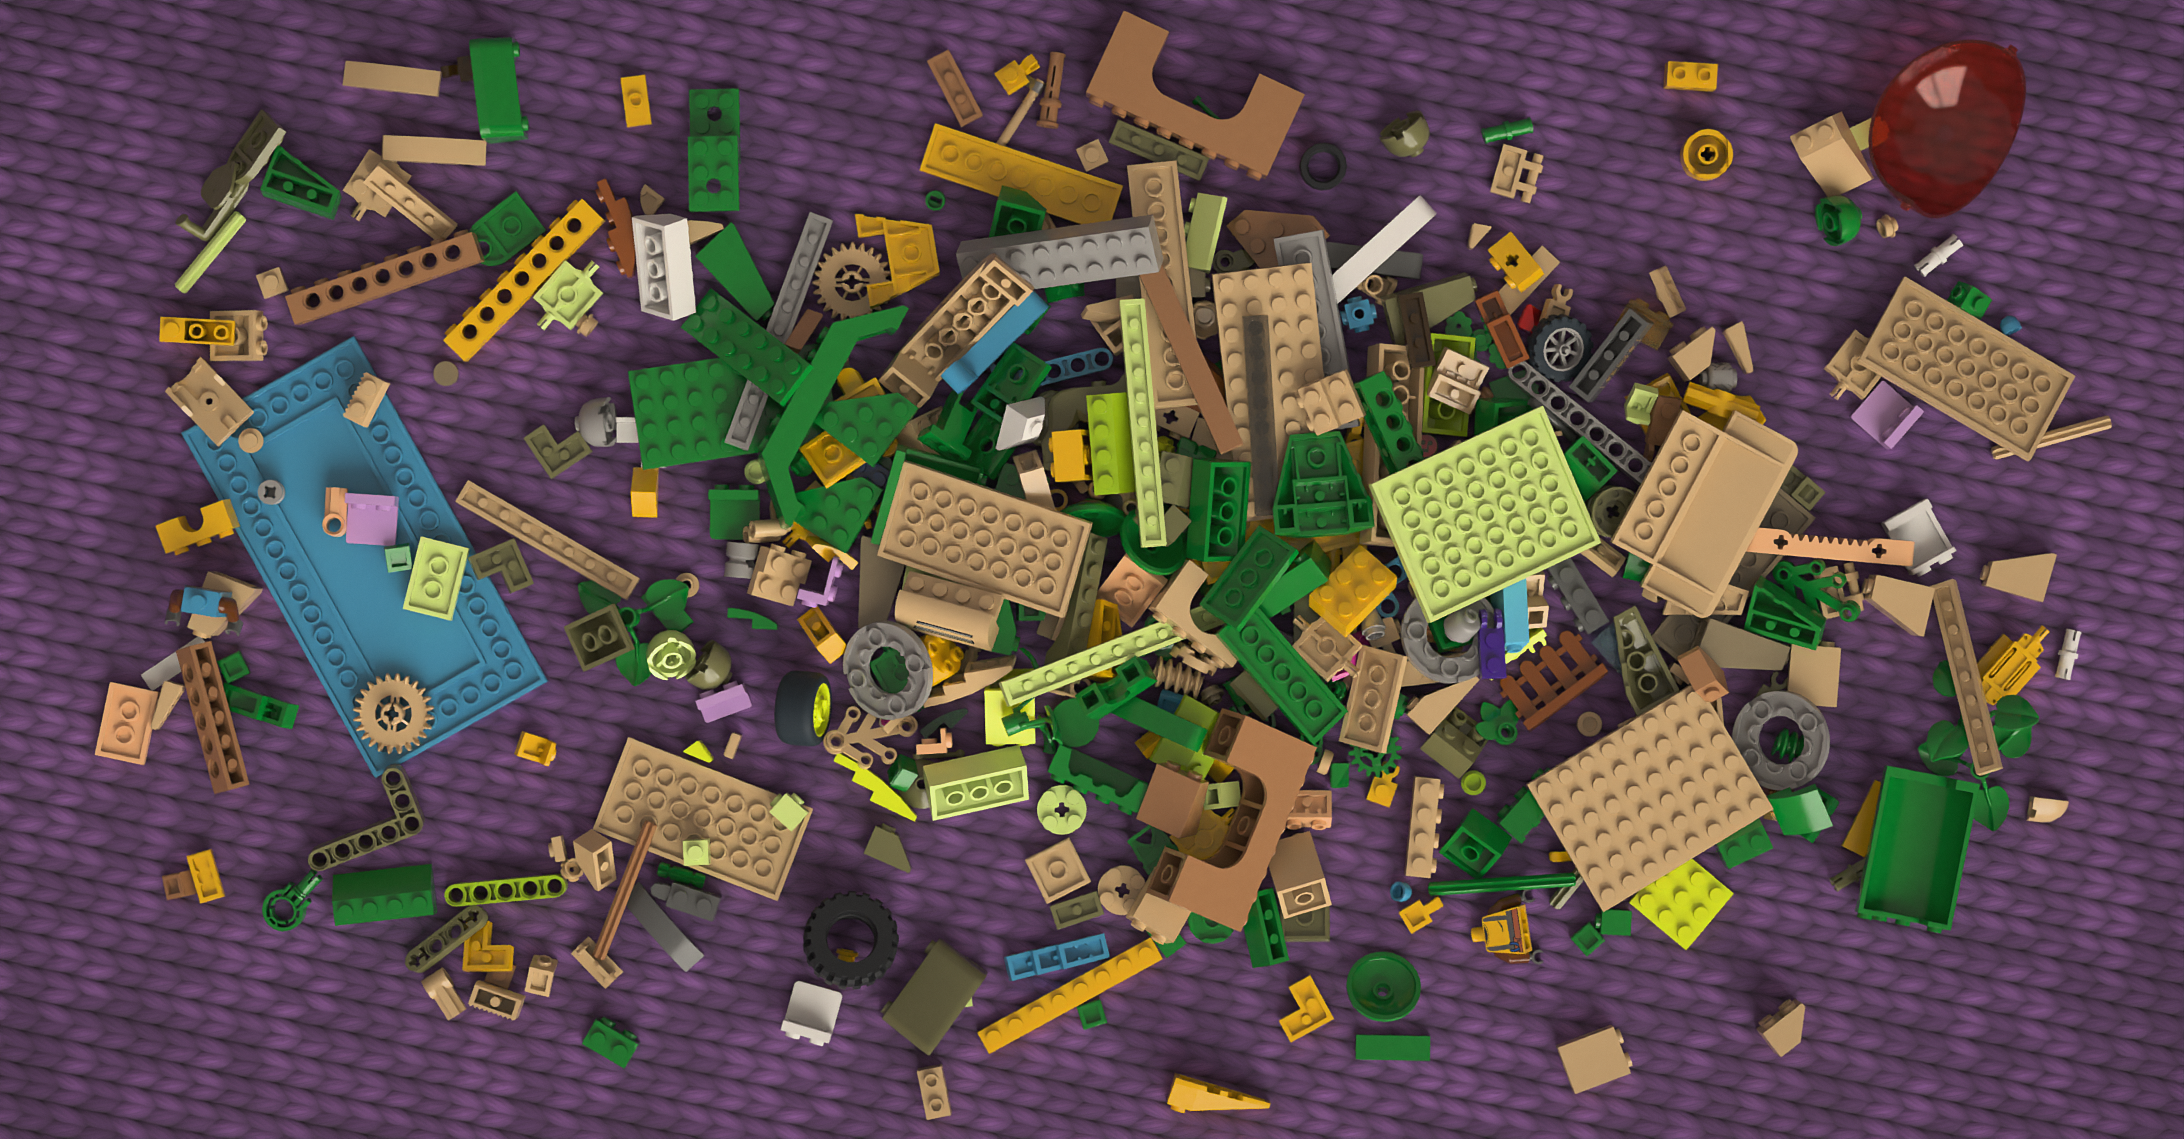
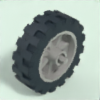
(1538, 347)

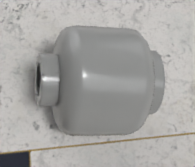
(1462, 625)

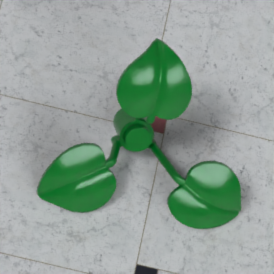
(666, 598)
(1019, 721)
(1948, 741)
(1993, 802)

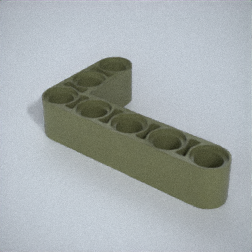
(375, 830)

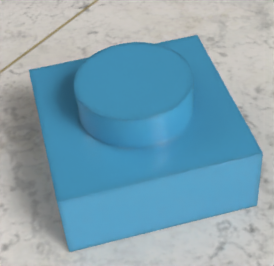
(1169, 700)

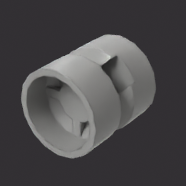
(741, 559)

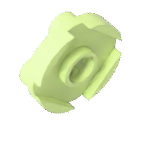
(1050, 800)

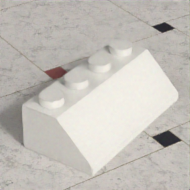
(664, 265)

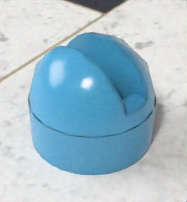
(2010, 325)
(1400, 891)

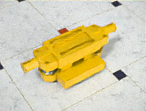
(2010, 664)

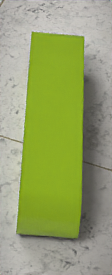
(494, 893)

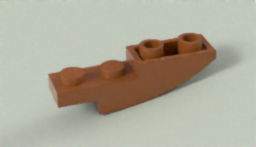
(622, 236)

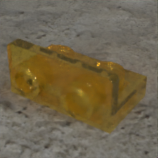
(1661, 325)

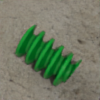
(1788, 744)

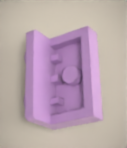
(723, 703)

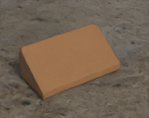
(803, 330)

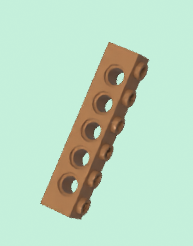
(212, 717)

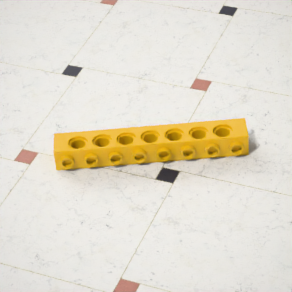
(455, 334)

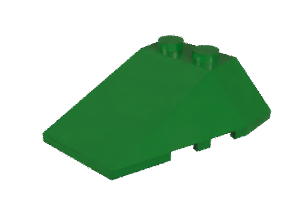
(1320, 489)

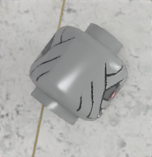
(1719, 376)

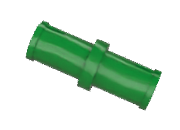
(1507, 130)

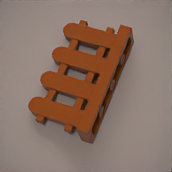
(1564, 676)

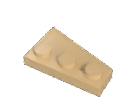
(1731, 603)

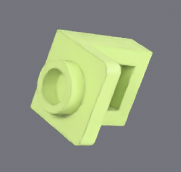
(1640, 403)

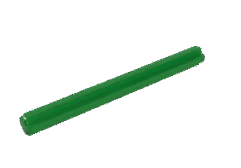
(1502, 884)

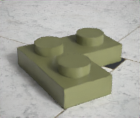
(554, 456)
(504, 559)

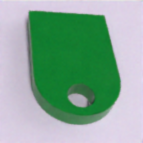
(507, 230)

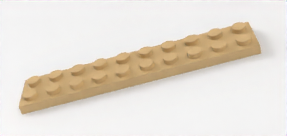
(1157, 192)

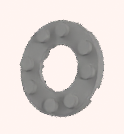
(1427, 660)
(863, 688)
(1810, 721)

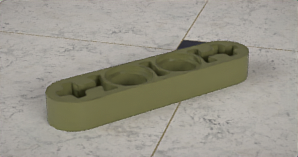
(448, 942)

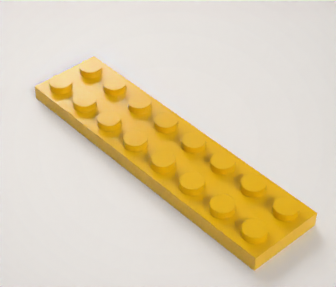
(991, 165)

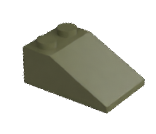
(599, 637)

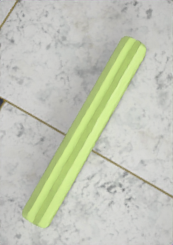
(210, 252)

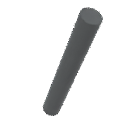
(1555, 422)

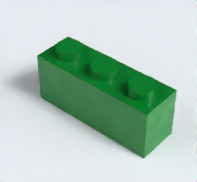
(1265, 931)

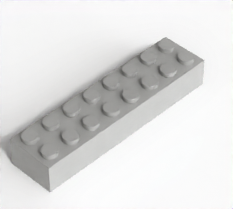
(1073, 252)

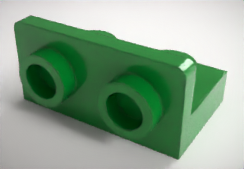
(611, 1042)

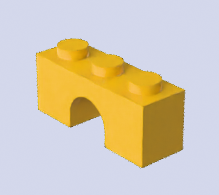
(217, 520)

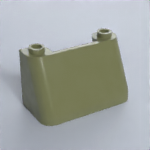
(934, 996)

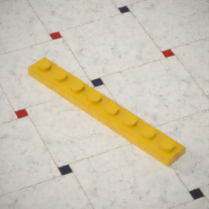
(1069, 995)

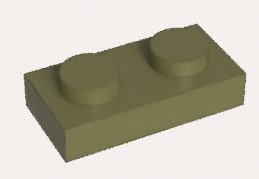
(1077, 910)

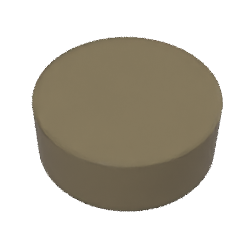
(446, 373)

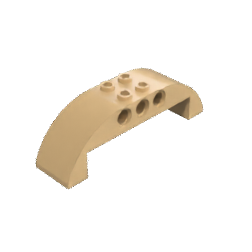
(954, 328)

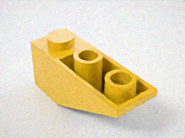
(197, 331)

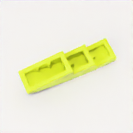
(883, 793)

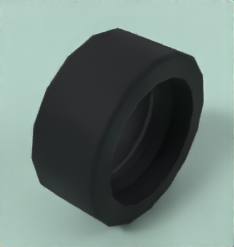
(1304, 169)

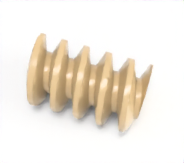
(1177, 677)

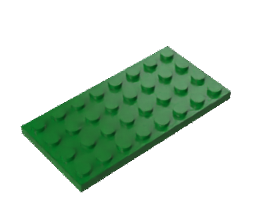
(688, 410)

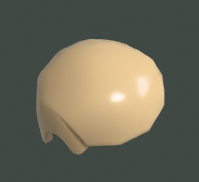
(1205, 319)

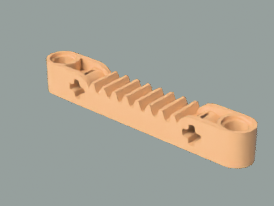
(1893, 551)

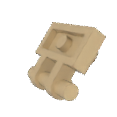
(1509, 171)
(1855, 594)

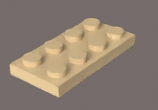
(1373, 699)

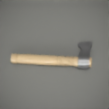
(1036, 88)

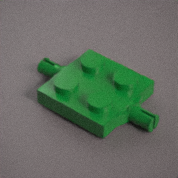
(891, 671)

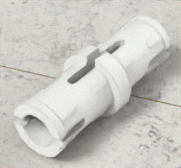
(1938, 255)
(2068, 654)

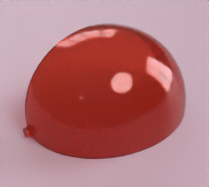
(1947, 125)

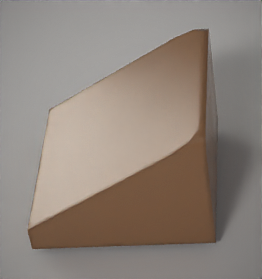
(179, 884)

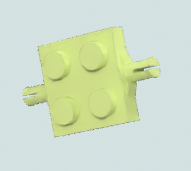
(568, 295)

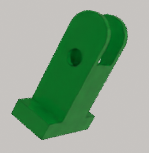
(951, 429)

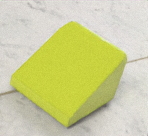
(699, 751)

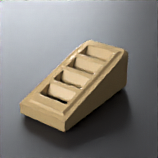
(1738, 343)
(167, 699)

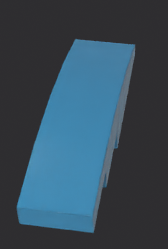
(1056, 957)

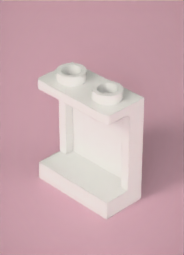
(1922, 527)

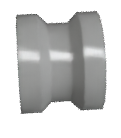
(274, 495)

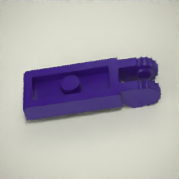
(1491, 647)

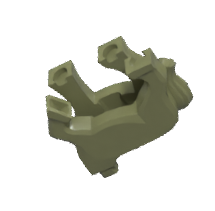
(1066, 410)

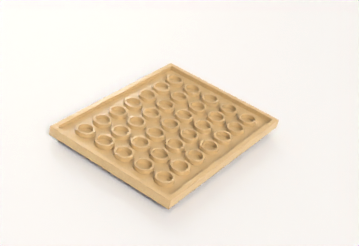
(1649, 796)

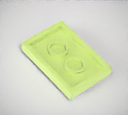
(436, 578)

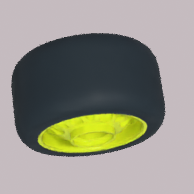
(803, 708)

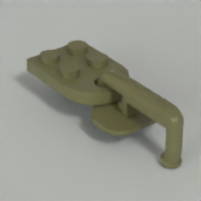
(231, 181)

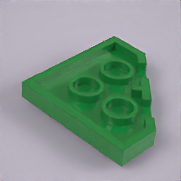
(867, 423)
(838, 511)

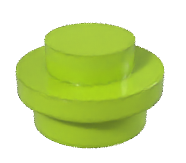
(1473, 782)

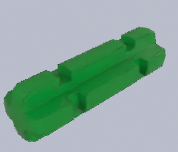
(681, 875)

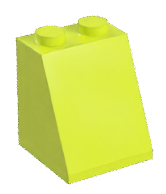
(996, 709)

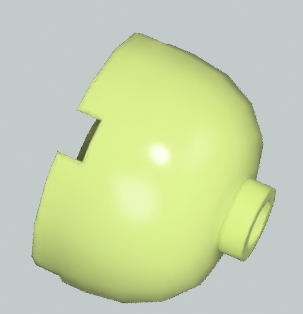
(670, 655)

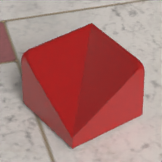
(1529, 318)

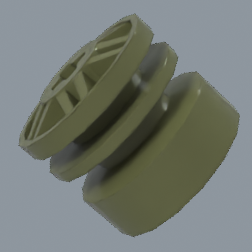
(1608, 496)

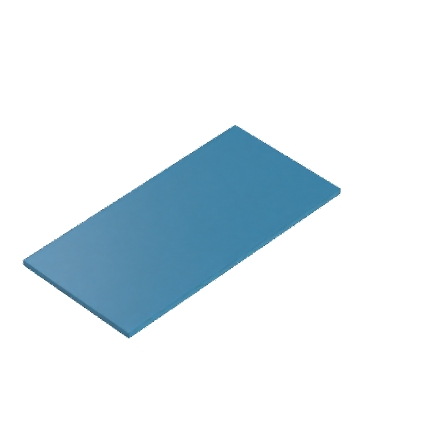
(340, 592)

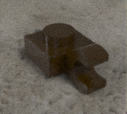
(463, 69)

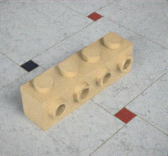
(1422, 827)

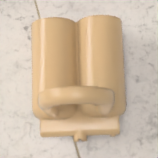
(764, 530)

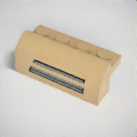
(949, 610)

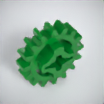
(1376, 762)

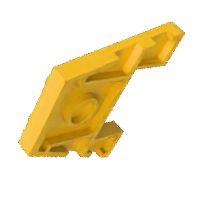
(909, 252)

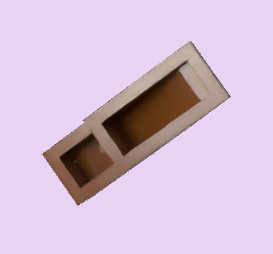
(1501, 328)

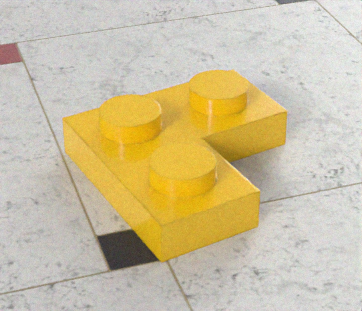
(484, 957)
(1312, 1010)

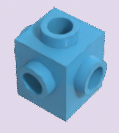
(1349, 319)

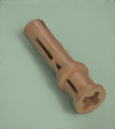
(1051, 102)

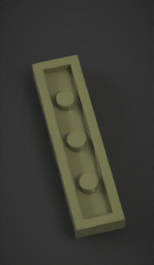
(1158, 149)

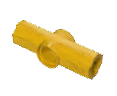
(1718, 402)

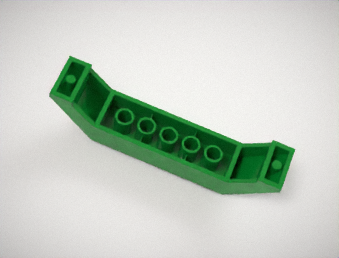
(802, 408)

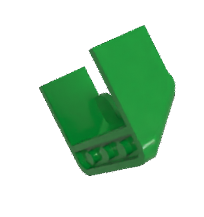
(497, 89)

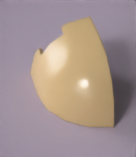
(2045, 809)

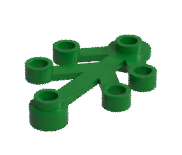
(1812, 588)

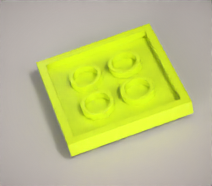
(1682, 902)

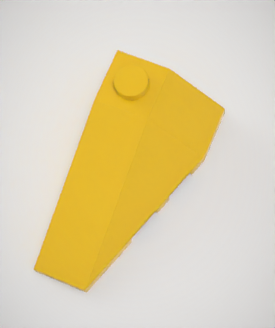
(1200, 1095)

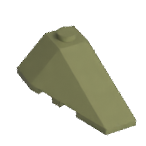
(1642, 666)

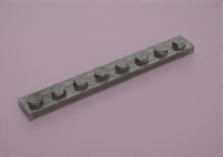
(1260, 412)

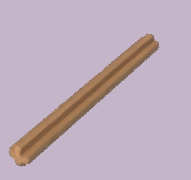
(624, 890)

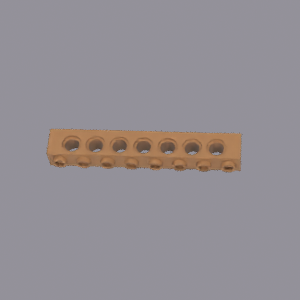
(299, 298)

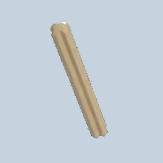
(2062, 434)

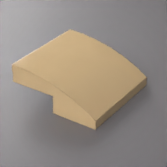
(1457, 380)

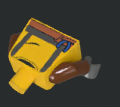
(1507, 930)

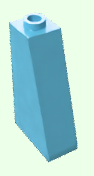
(1514, 609)

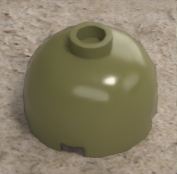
(1406, 136)
(711, 667)

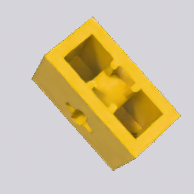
(1690, 76)
(1511, 249)

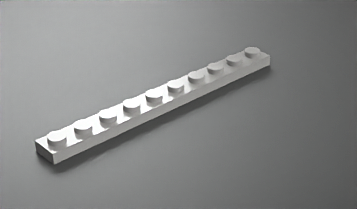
(781, 323)

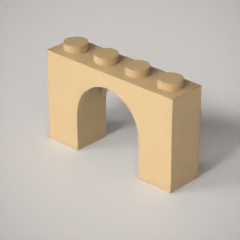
(1173, 608)

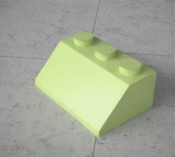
(1203, 230)

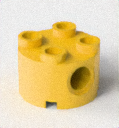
(944, 656)

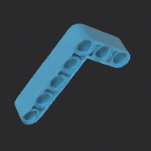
(994, 343)
(1065, 366)

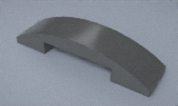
(662, 928)

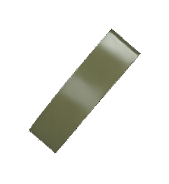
(1802, 488)

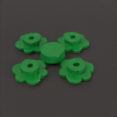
(1483, 338)

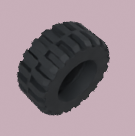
(850, 907)

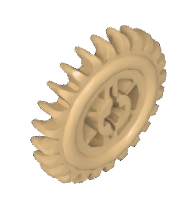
(828, 282)
(390, 737)

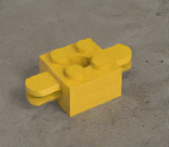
(854, 387)

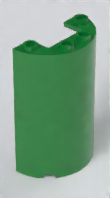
(1917, 848)

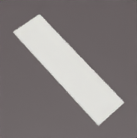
(166, 668)

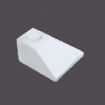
(1021, 423)

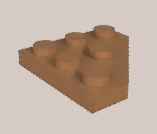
(1258, 229)

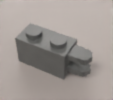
(688, 899)

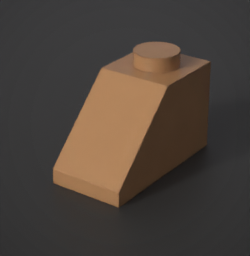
(1704, 674)

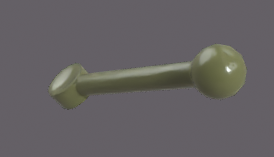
(958, 754)

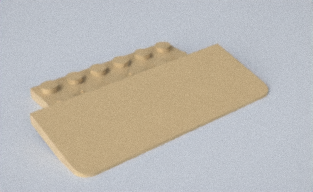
(1703, 506)

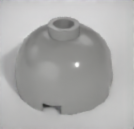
(597, 422)

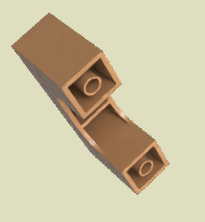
(1127, 87)
(1272, 775)

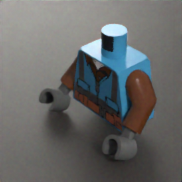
(204, 602)

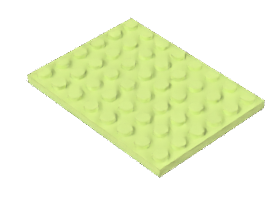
(1484, 514)

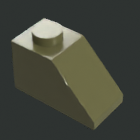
(888, 848)

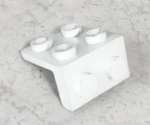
(811, 1013)

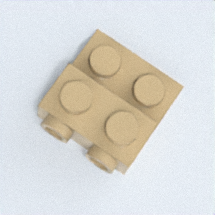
(248, 336)
(1330, 402)
(778, 574)

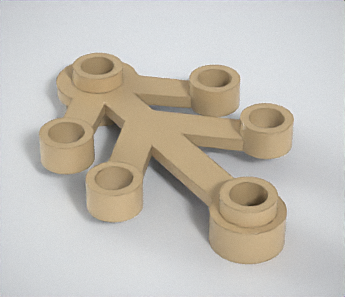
(865, 737)

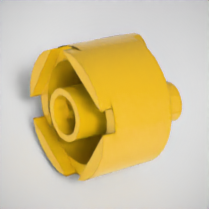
(1716, 144)

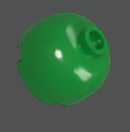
(1838, 218)

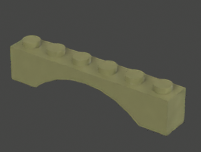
(1077, 625)

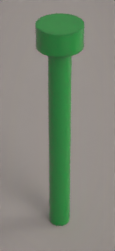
(1204, 107)

